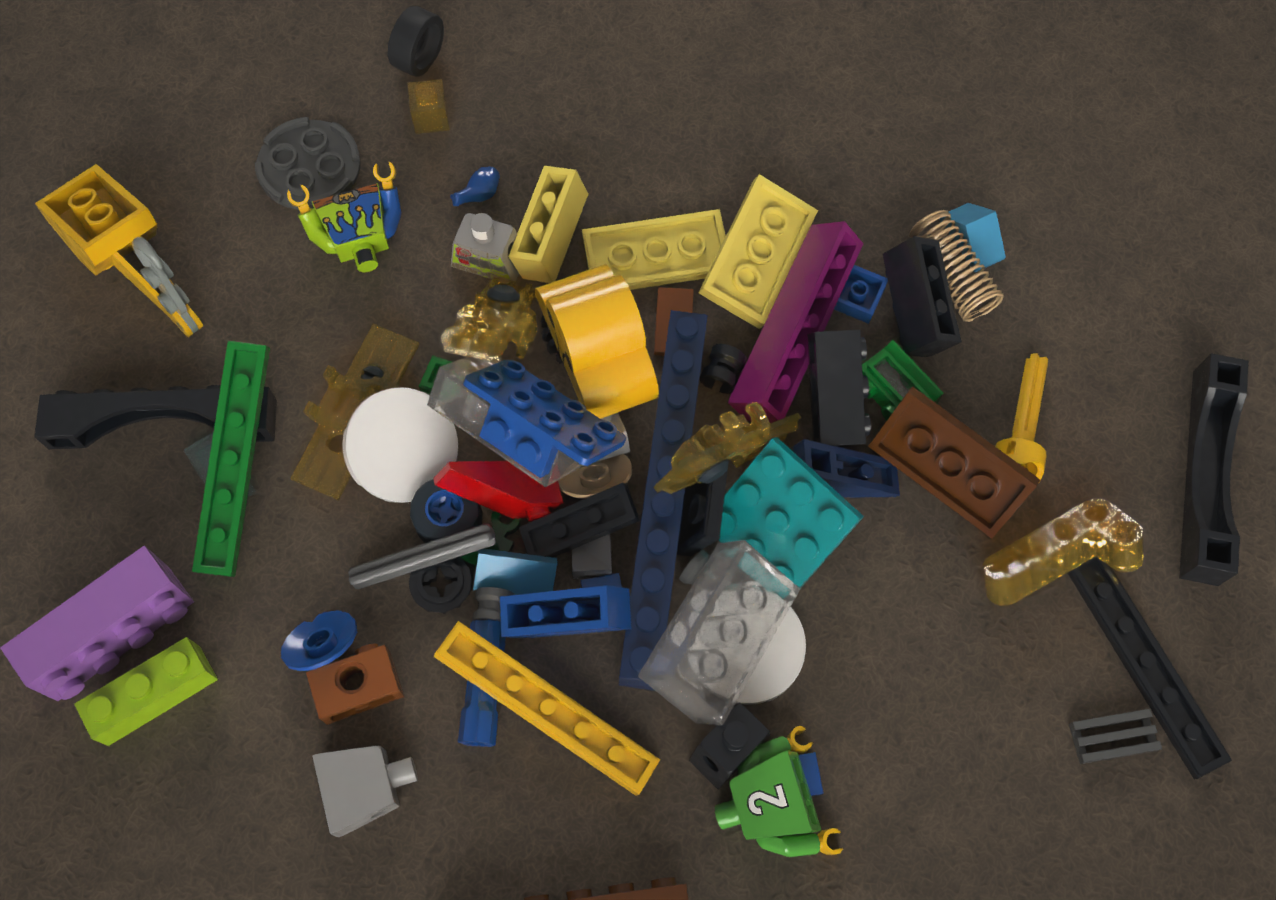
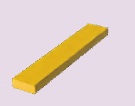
(547, 708)

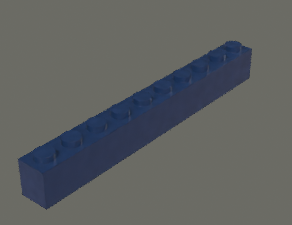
(661, 510)

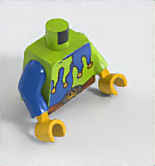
(353, 222)

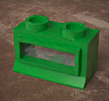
(892, 375)

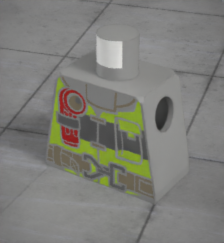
(484, 248)

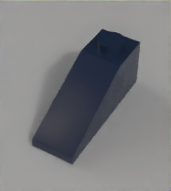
(850, 471)

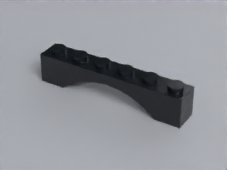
(80, 419)
(1209, 528)

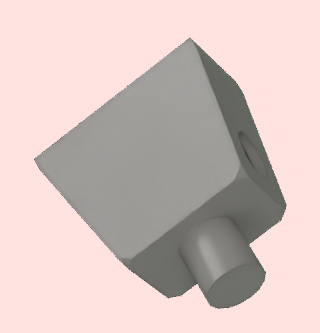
(359, 785)

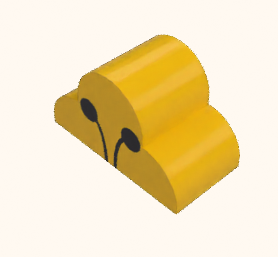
(600, 340)

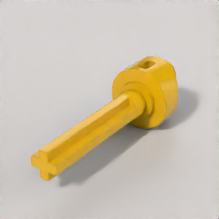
(1021, 444)

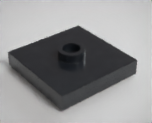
(701, 516)

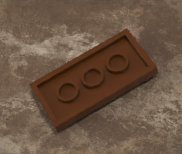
(953, 462)

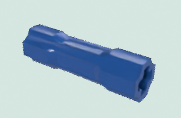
(480, 714)

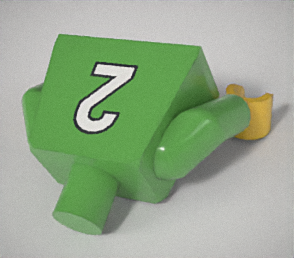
(775, 801)

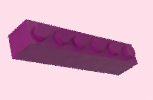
(800, 309)

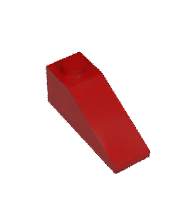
(500, 488)

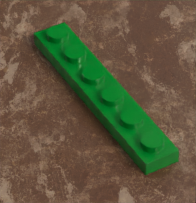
(231, 459)

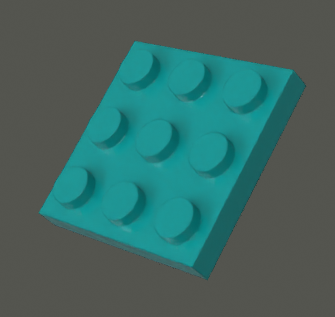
(787, 513)

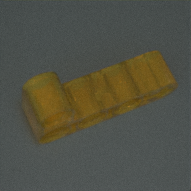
(1062, 545)

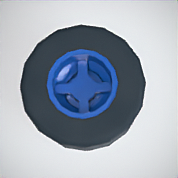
(433, 503)

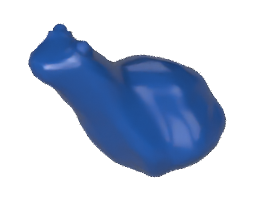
(480, 187)

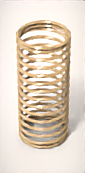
(938, 233)

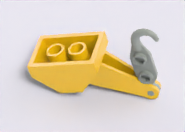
(107, 223)

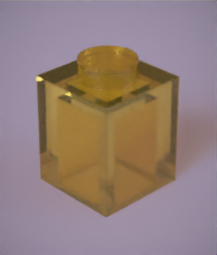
(428, 106)

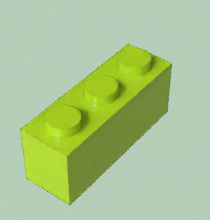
(145, 692)

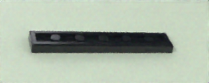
(1149, 668)

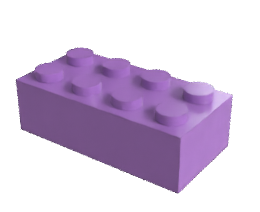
(98, 626)

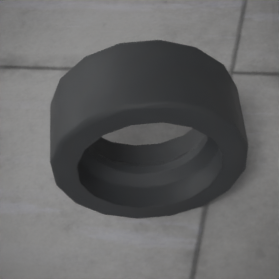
(415, 41)

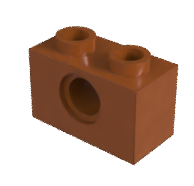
(378, 688)

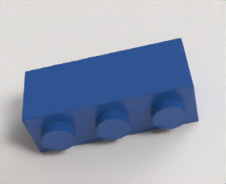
(565, 612)

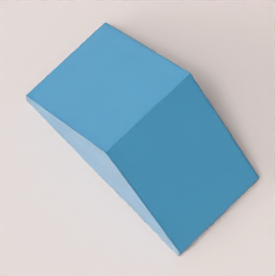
(982, 232)

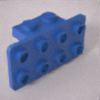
(535, 420)

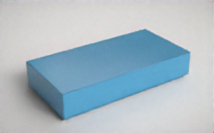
(514, 571)

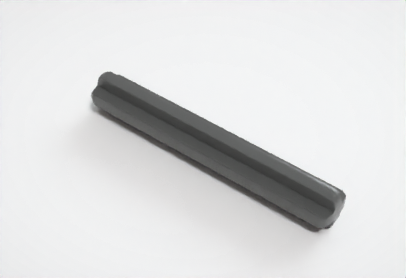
(422, 556)

